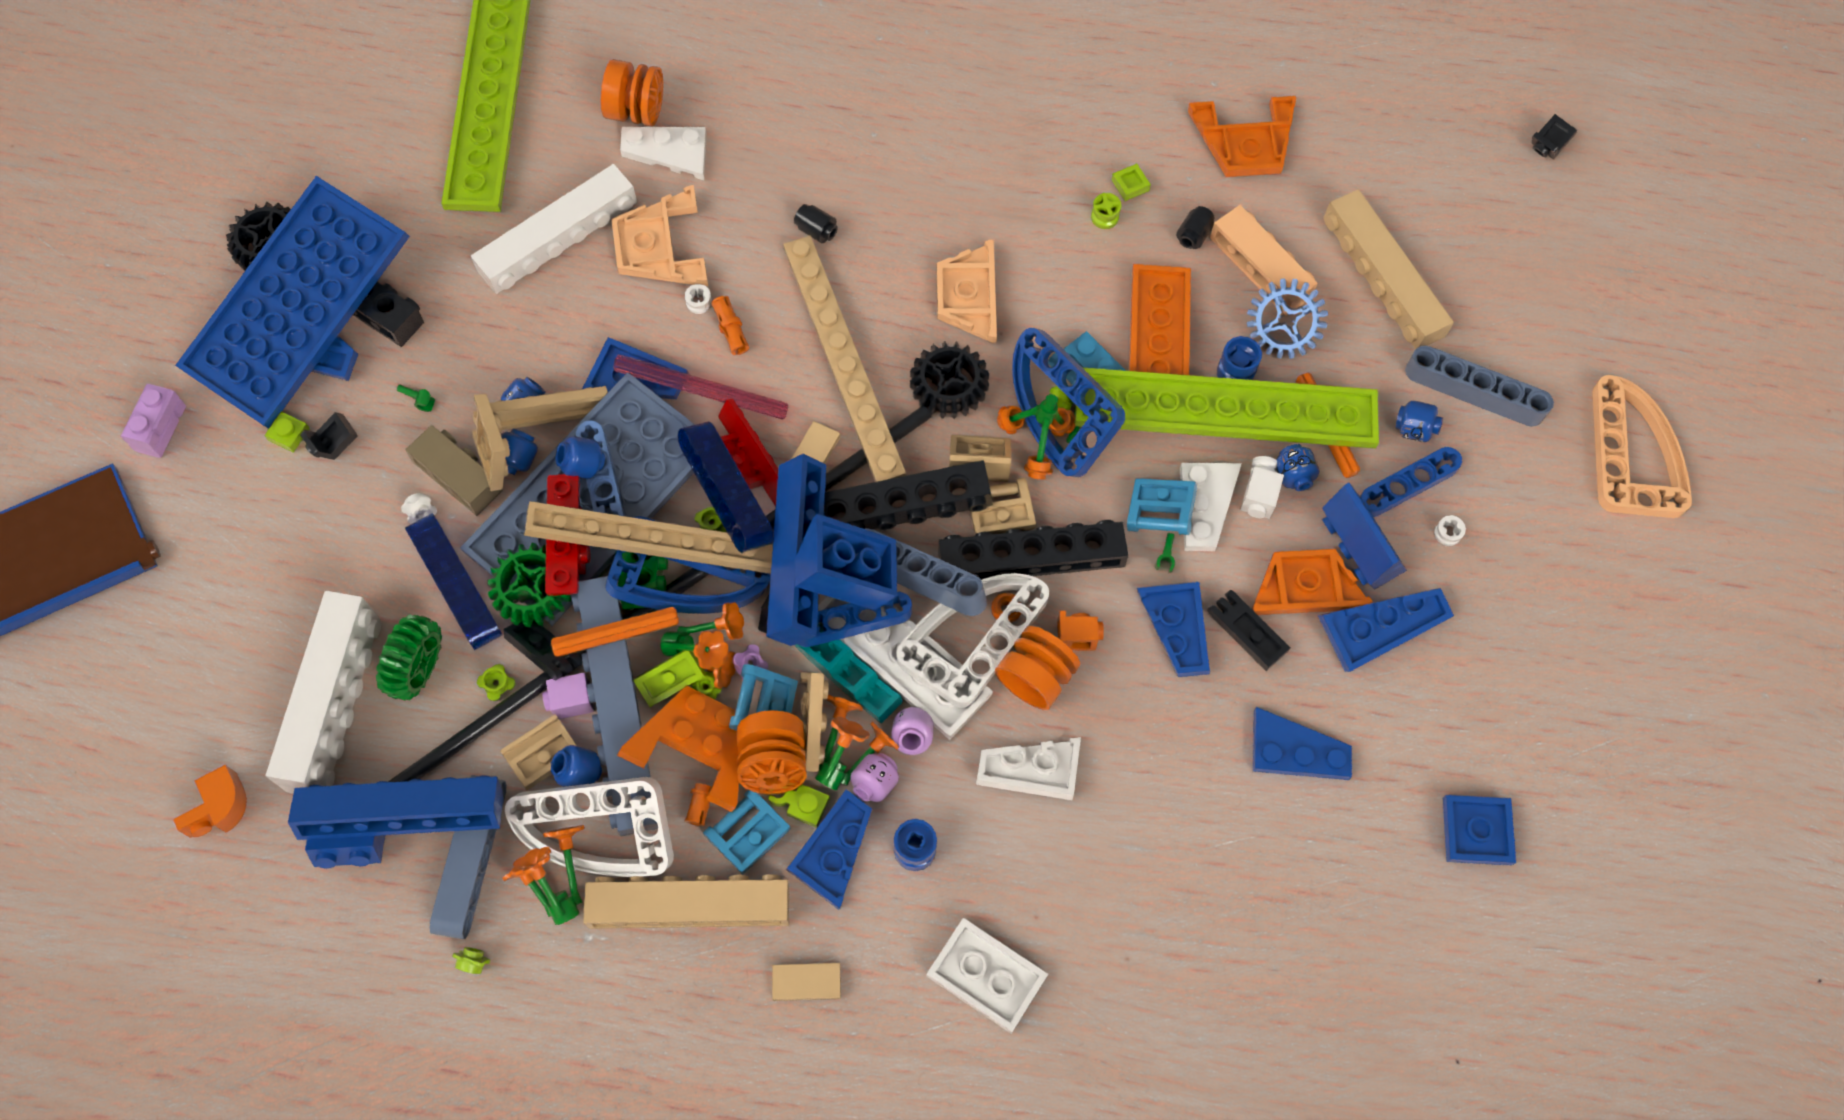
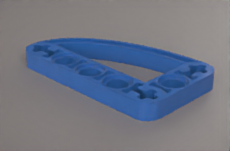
(1097, 420)
(683, 603)

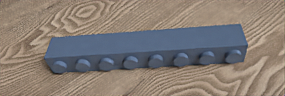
(614, 695)

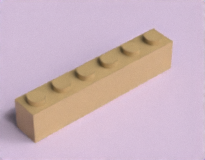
(1387, 270)
(686, 903)

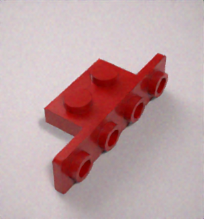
(747, 450)
(564, 559)

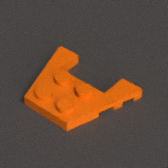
(1246, 147)
(699, 730)

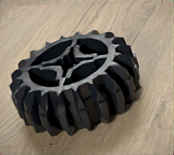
(253, 228)
(958, 392)

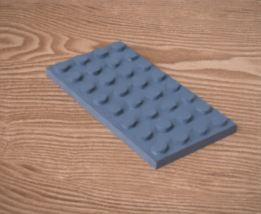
(647, 469)

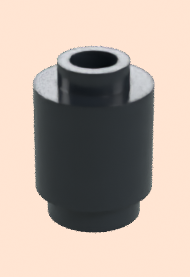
(816, 223)
(1195, 227)

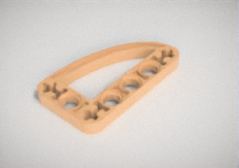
(1659, 424)

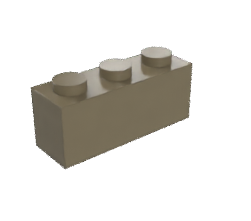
(452, 468)

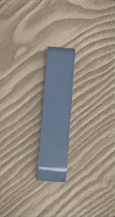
(1493, 386)
(939, 580)
(462, 881)

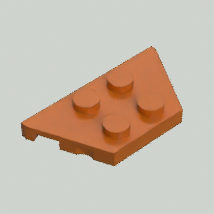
(1308, 583)

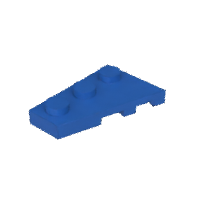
(605, 375)
(1179, 624)
(1297, 750)
(831, 850)

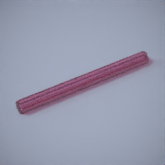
(700, 386)

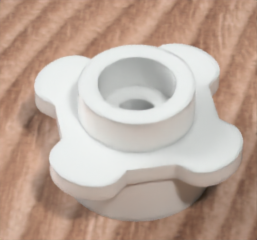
(417, 507)

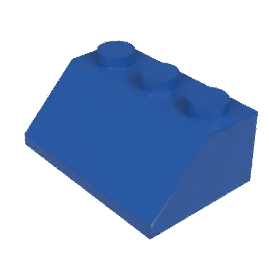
(1361, 538)
(847, 563)

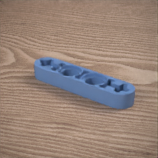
(604, 476)

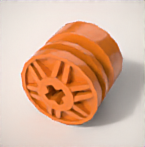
(632, 92)
(1037, 667)
(771, 752)

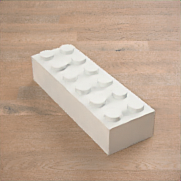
(324, 693)

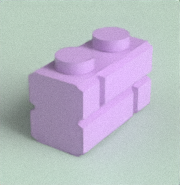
(153, 420)

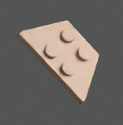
(968, 292)

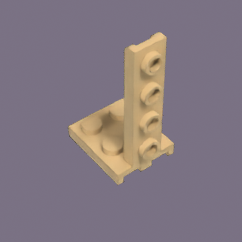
(523, 412)

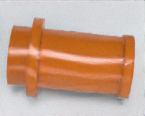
(699, 805)

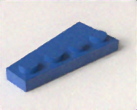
(1378, 627)

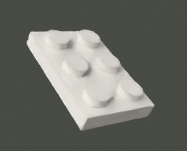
(987, 975)

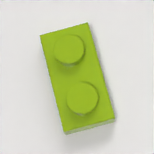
(669, 677)

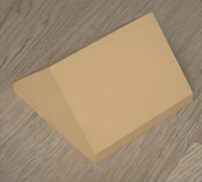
(993, 450)

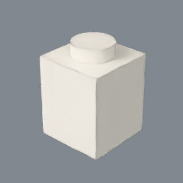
(1262, 493)

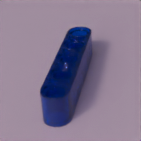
(725, 487)
(453, 581)

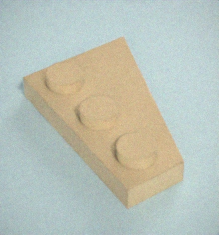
(811, 709)

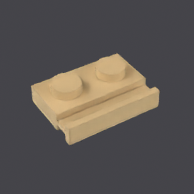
(533, 752)

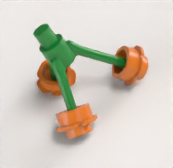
(1051, 417)

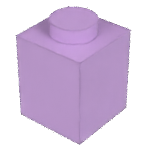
(568, 696)

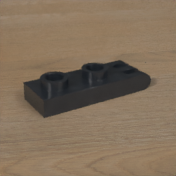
(1249, 630)
(536, 646)

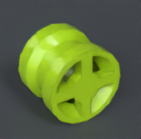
(1111, 205)

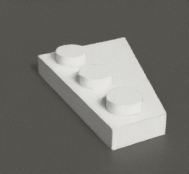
(668, 146)
(1213, 495)
(1036, 770)

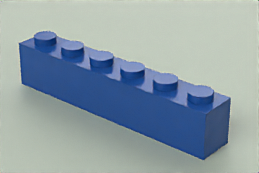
(798, 499)
(396, 808)

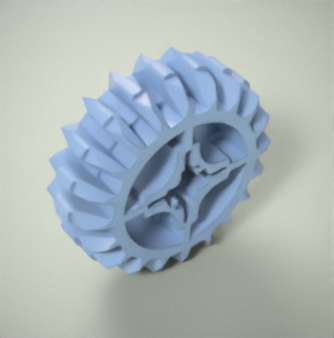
(1276, 295)

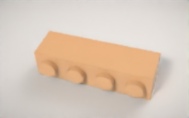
(1259, 254)

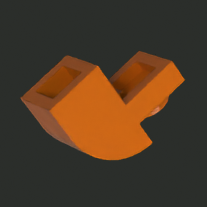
(222, 806)

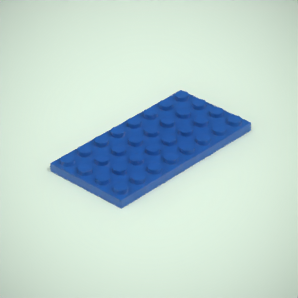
(292, 301)

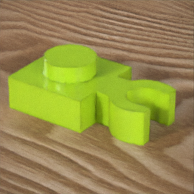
(804, 804)

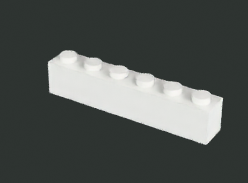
(554, 229)

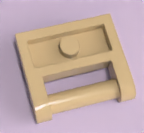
(1008, 513)

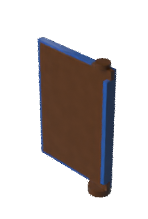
(69, 547)

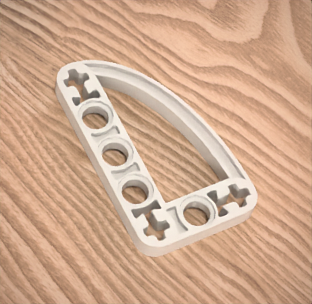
(984, 651)
(639, 806)

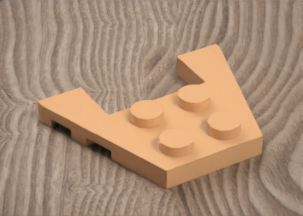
(645, 241)

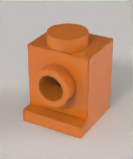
(1079, 631)

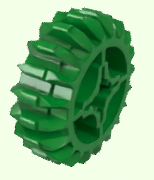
(506, 599)
(408, 657)

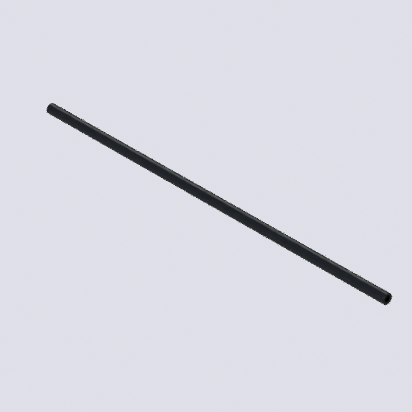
(678, 586)

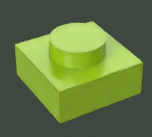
(1131, 182)
(286, 431)

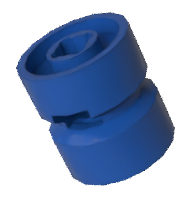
(1239, 359)
(915, 845)

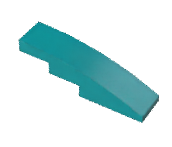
(853, 677)

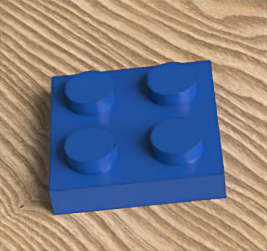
(1479, 830)

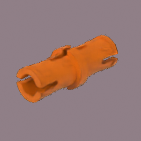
(730, 325)

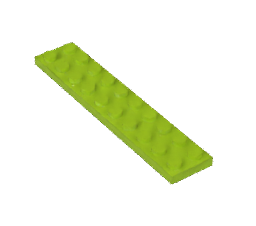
(486, 106)
(1240, 408)

